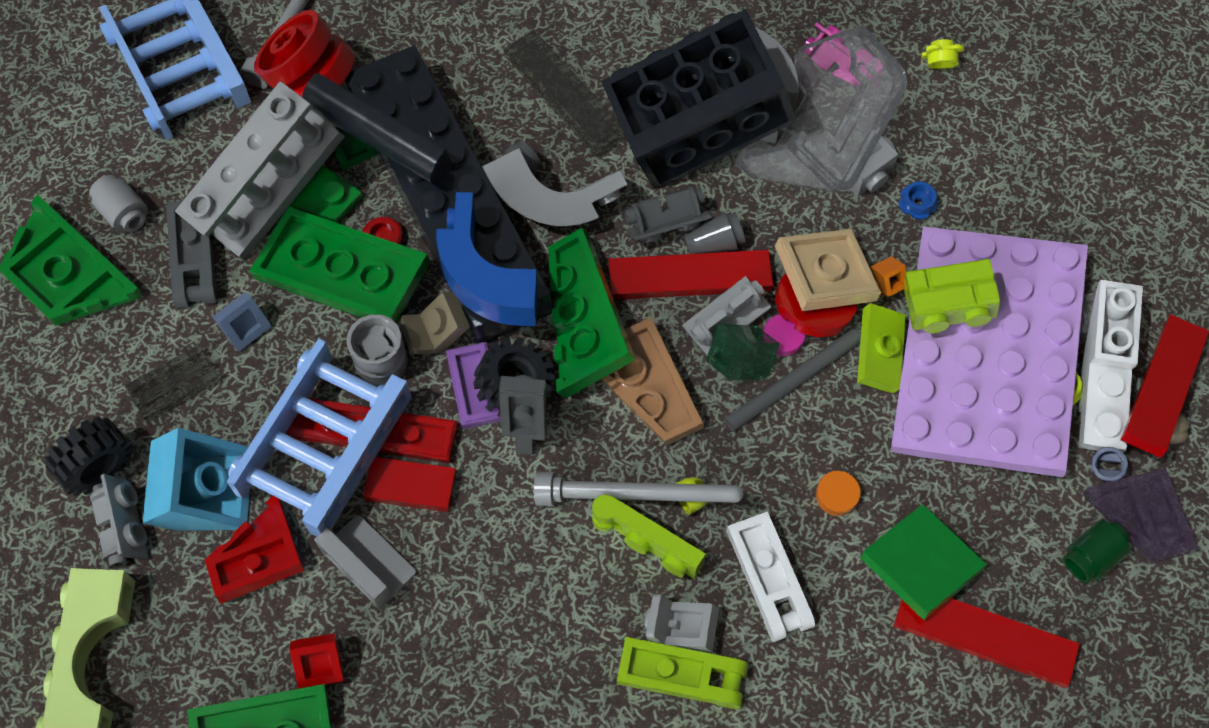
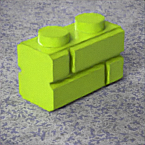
(951, 295)

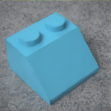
(189, 483)

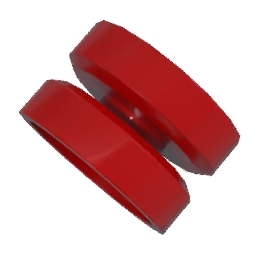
(300, 50)

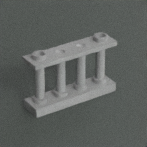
(260, 172)

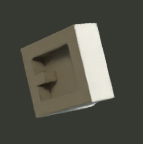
(436, 326)

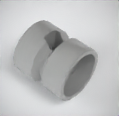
(377, 349)

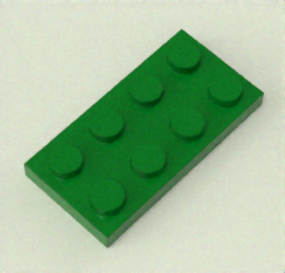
(339, 266)

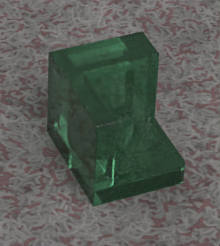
(742, 352)

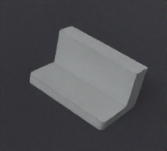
(366, 560)

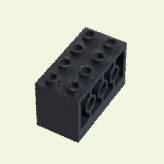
(699, 99)

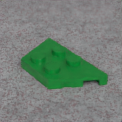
(62, 269)

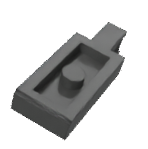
(523, 410)

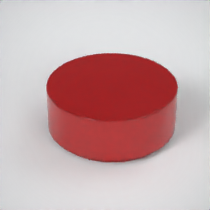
(385, 228)

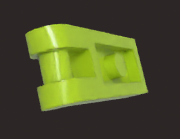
(645, 535)
(681, 672)

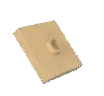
(827, 269)

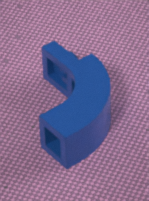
(486, 289)

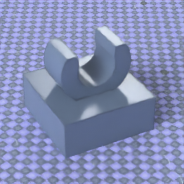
(242, 321)

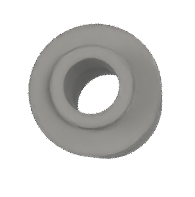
(118, 204)

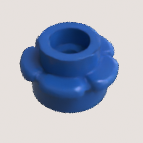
(918, 191)

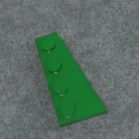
(585, 316)

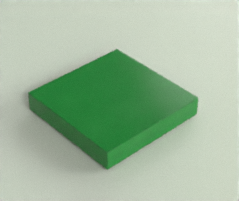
(923, 561)

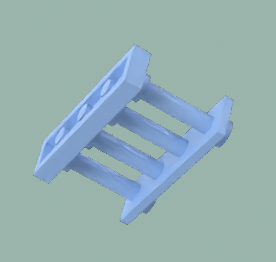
(211, 56)
(342, 473)

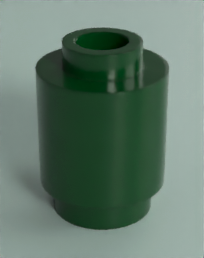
(1097, 551)

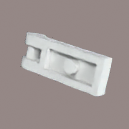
(770, 575)

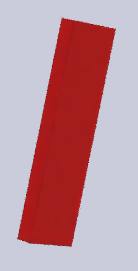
(687, 274)
(1165, 386)
(411, 436)
(994, 639)

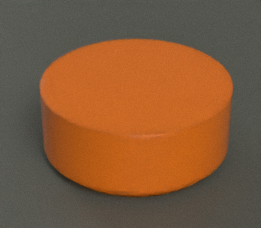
(837, 493)

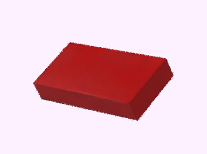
(410, 484)

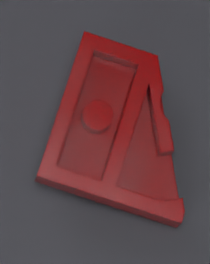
(255, 555)

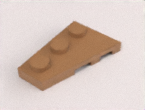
(654, 387)

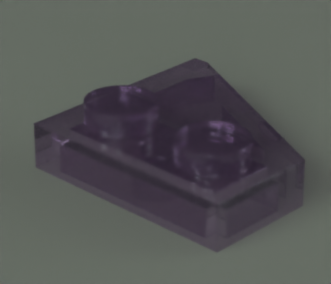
(1148, 513)

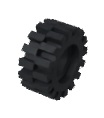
(513, 356)
(88, 454)

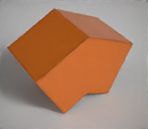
(891, 269)

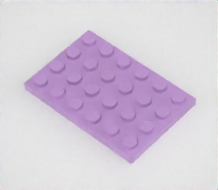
(1001, 387)

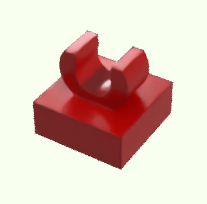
(316, 660)

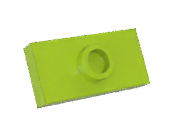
(881, 348)

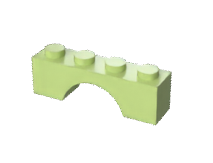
(92, 607)

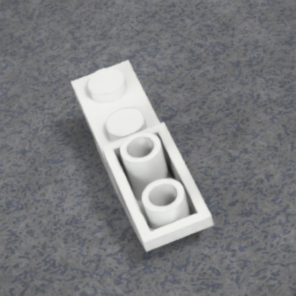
(1108, 364)

